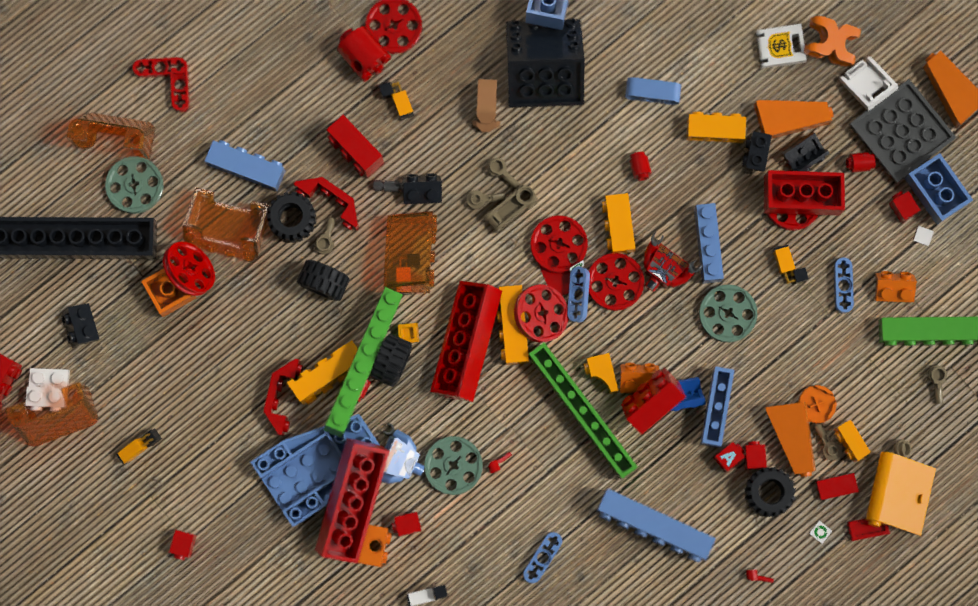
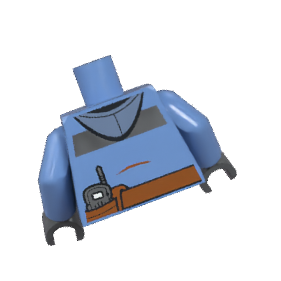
(402, 457)

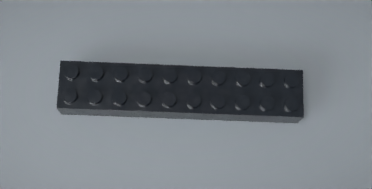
(78, 238)

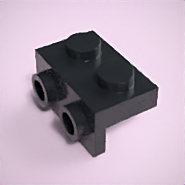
(758, 150)
(805, 153)
(422, 189)
(79, 325)

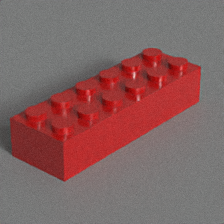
(466, 341)
(352, 500)

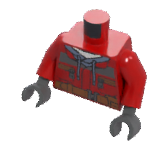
(665, 266)

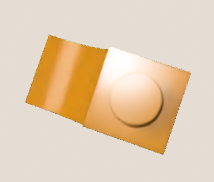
(602, 369)

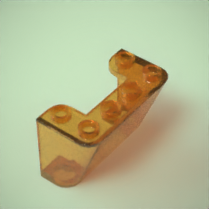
(83, 132)
(224, 227)
(410, 252)
(75, 417)

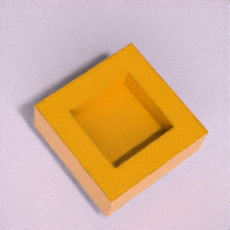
(409, 332)

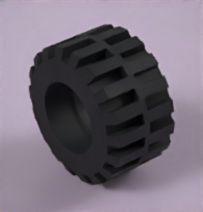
(291, 201)
(323, 280)
(391, 360)
(786, 488)

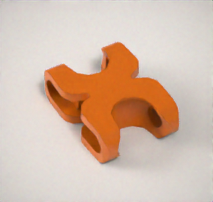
(832, 41)

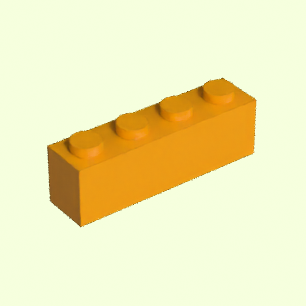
(515, 343)

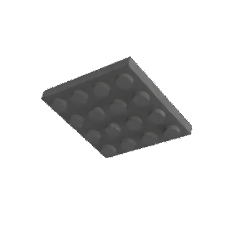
(902, 131)

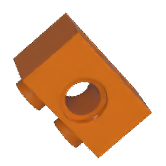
(375, 558)

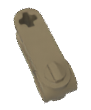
(511, 208)

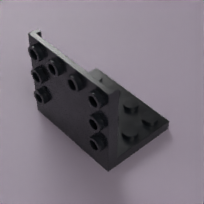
(545, 64)

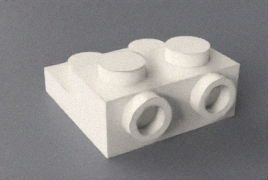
(45, 389)

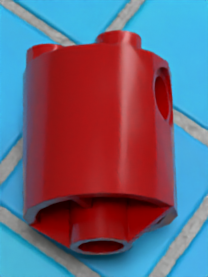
(362, 52)

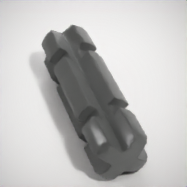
(388, 186)

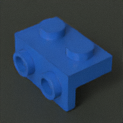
(693, 394)

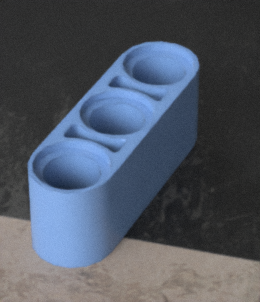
(653, 91)

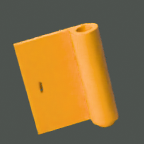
(900, 493)

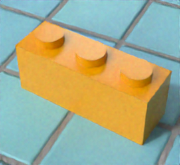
(716, 127)
(618, 223)

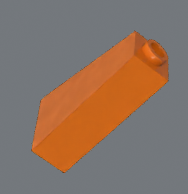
(952, 87)
(790, 117)
(794, 434)

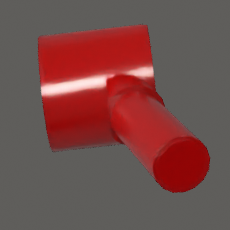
(494, 465)
(752, 575)

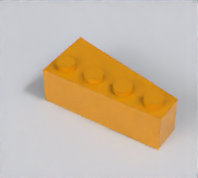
(324, 375)

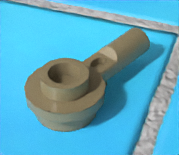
(497, 167)
(477, 199)
(324, 243)
(937, 375)
(902, 448)
(831, 449)

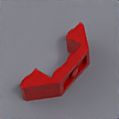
(309, 187)
(288, 371)

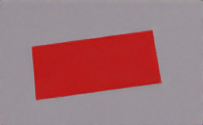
(558, 281)

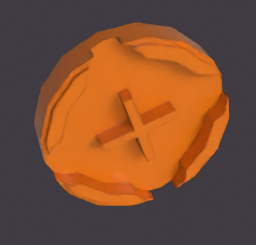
(819, 402)

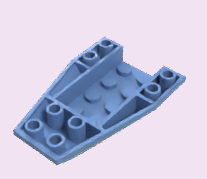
(305, 466)

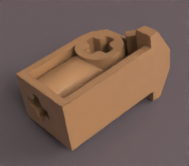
(486, 106)

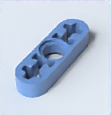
(573, 288)
(848, 299)
(546, 542)

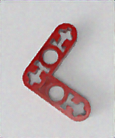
(175, 76)

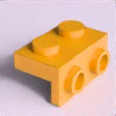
(852, 441)

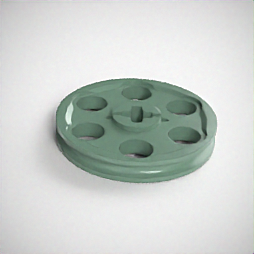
(127, 180)
(727, 323)
(443, 465)

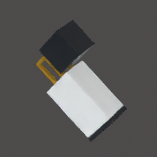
(427, 595)

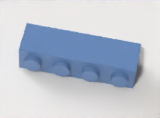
(245, 166)
(708, 243)
(717, 407)

